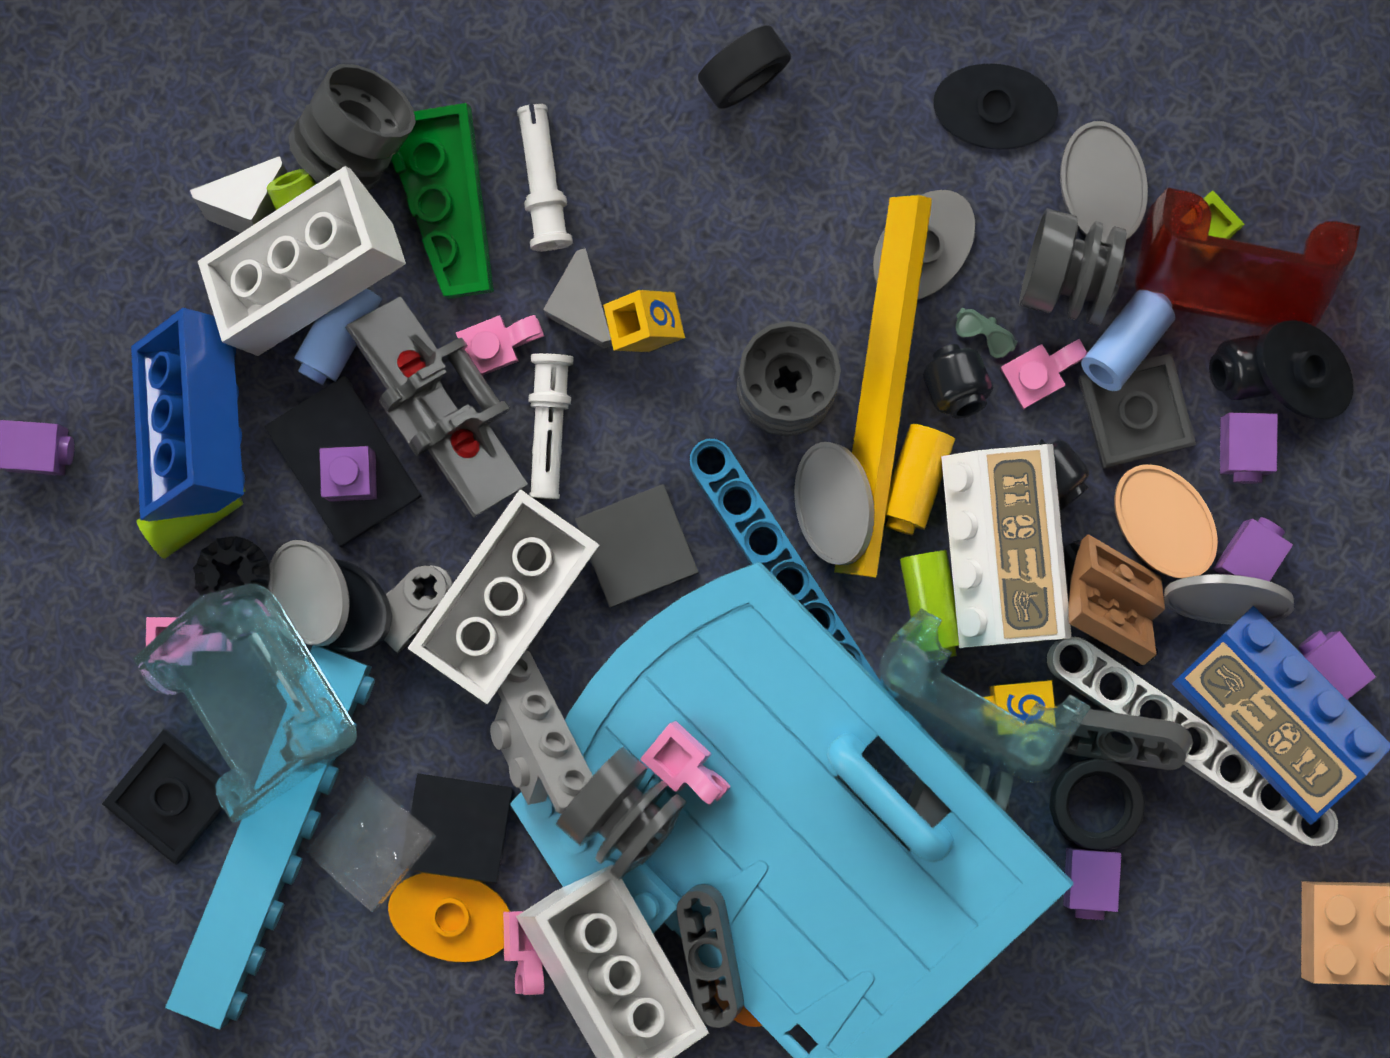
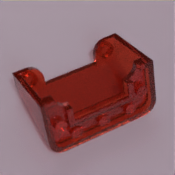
(1237, 277)

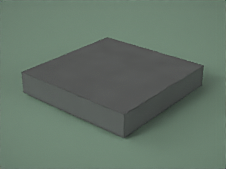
(1141, 417)
(638, 545)

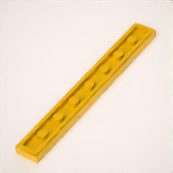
(888, 359)

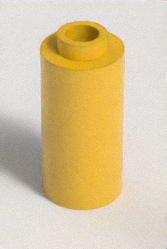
(916, 478)

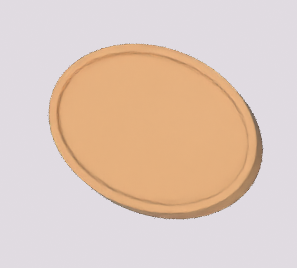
(1165, 521)

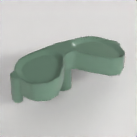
(998, 339)

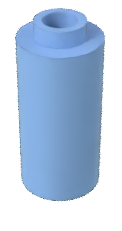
(1128, 339)
(329, 342)

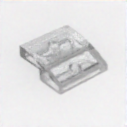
(370, 844)

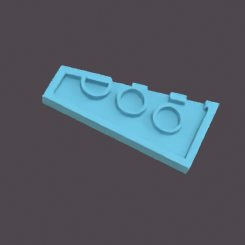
(575, 862)

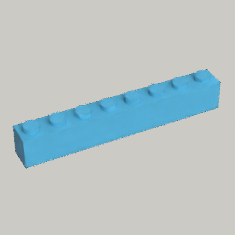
(254, 875)

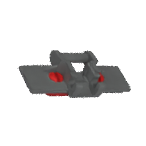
(424, 412)

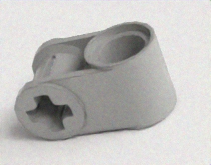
(411, 609)

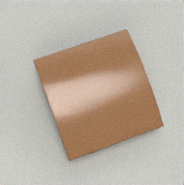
(1115, 599)

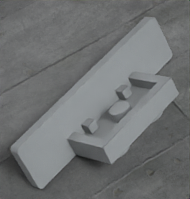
(537, 739)

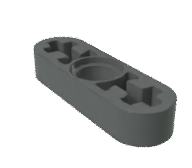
(1154, 741)
(730, 987)

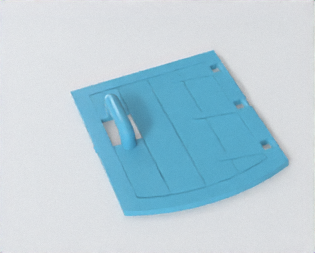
(817, 893)

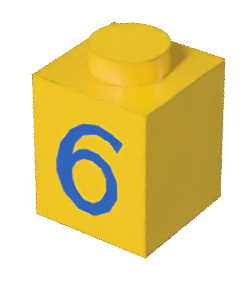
(644, 321)
(1022, 697)

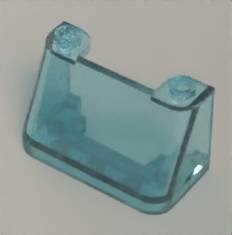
(252, 692)
(1023, 748)

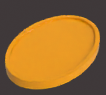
(448, 917)

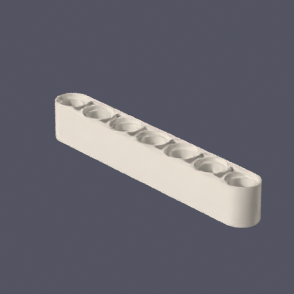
(1213, 748)

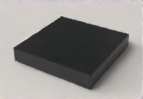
(167, 797)
(468, 827)

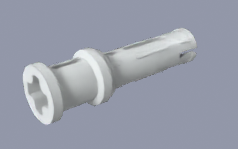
(545, 199)
(545, 483)

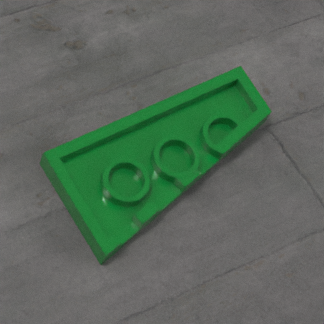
(446, 198)

